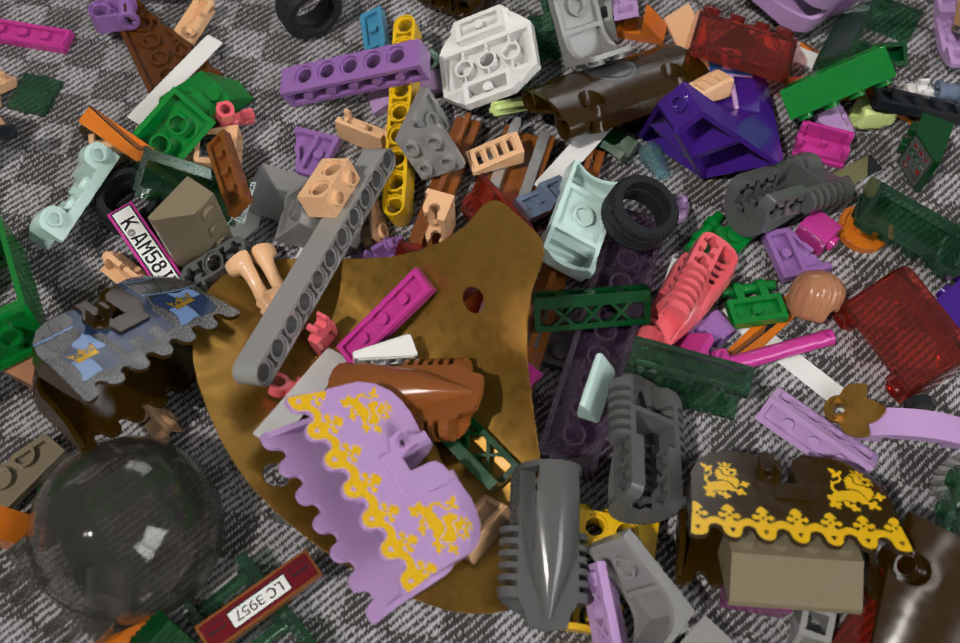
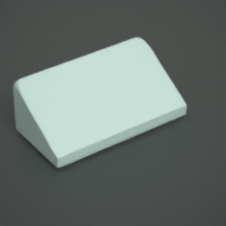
(596, 389)

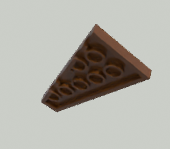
(157, 49)

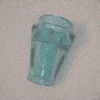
(654, 160)

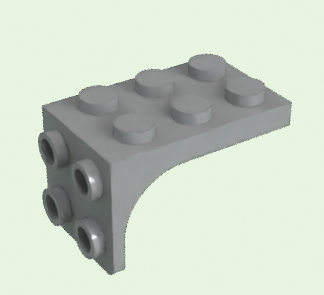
(583, 34)
(426, 138)
(655, 602)

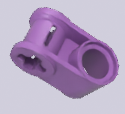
(112, 17)
(716, 325)

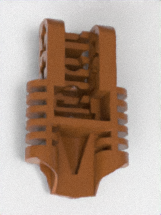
(436, 391)

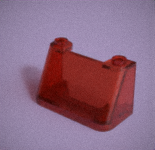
(905, 331)

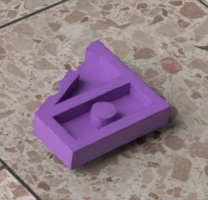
(311, 148)
(790, 254)

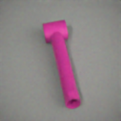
(782, 349)

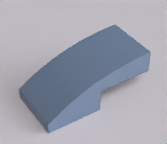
(540, 201)

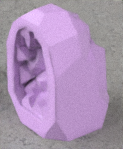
(834, 117)

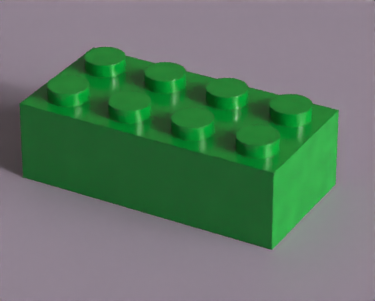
(838, 81)

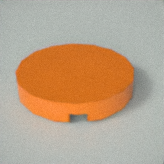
(855, 238)

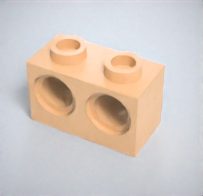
(329, 187)

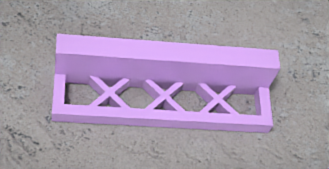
(813, 432)
(603, 606)

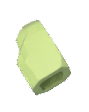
(868, 118)

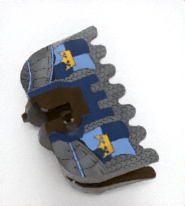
(108, 366)

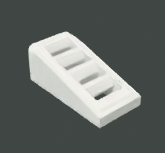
(387, 352)

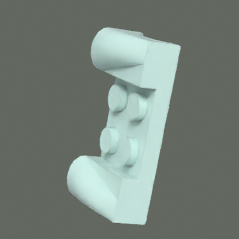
(57, 221)
(576, 224)

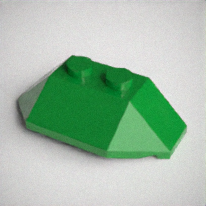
(218, 89)

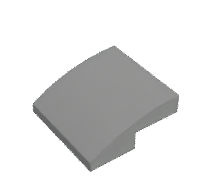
(271, 190)

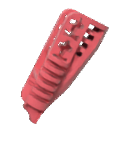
(690, 289)

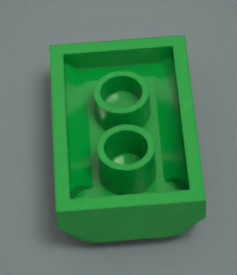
(178, 122)

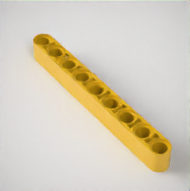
(399, 103)

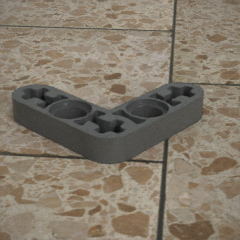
(204, 263)

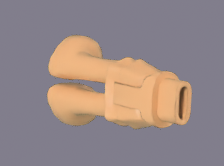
(242, 266)

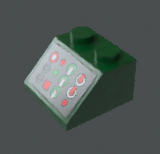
(923, 149)

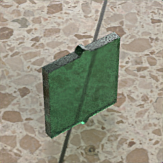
(35, 95)

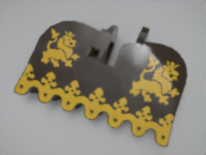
(820, 499)

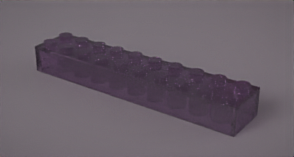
(565, 433)

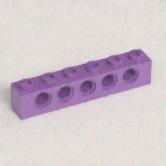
(356, 73)

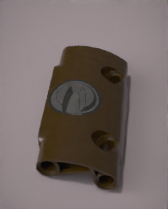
(613, 92)

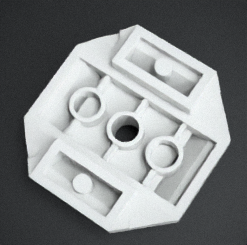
(488, 58)

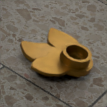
(857, 410)

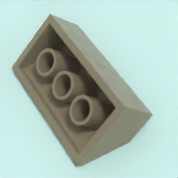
(190, 223)
(792, 575)

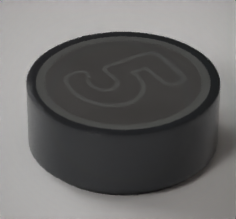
(920, 401)

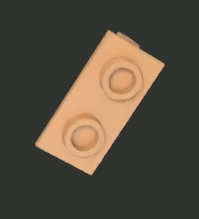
(195, 20)
(377, 227)
(119, 267)
(161, 422)

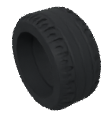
(311, 24)
(113, 190)
(652, 195)

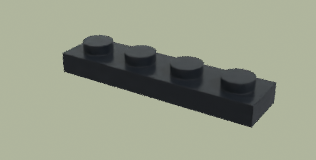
(912, 104)

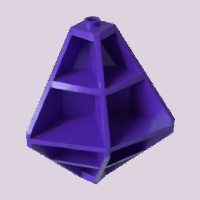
(713, 135)

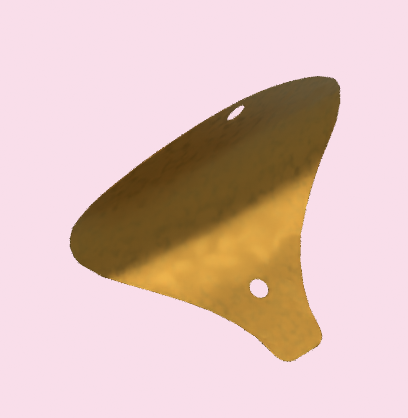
(489, 253)

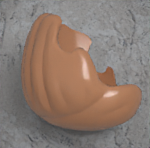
(815, 295)

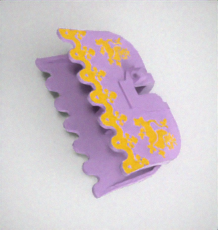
(356, 467)

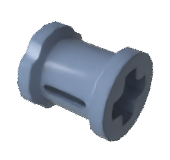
(947, 91)

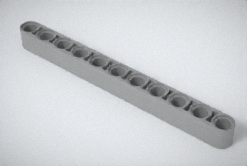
(311, 274)

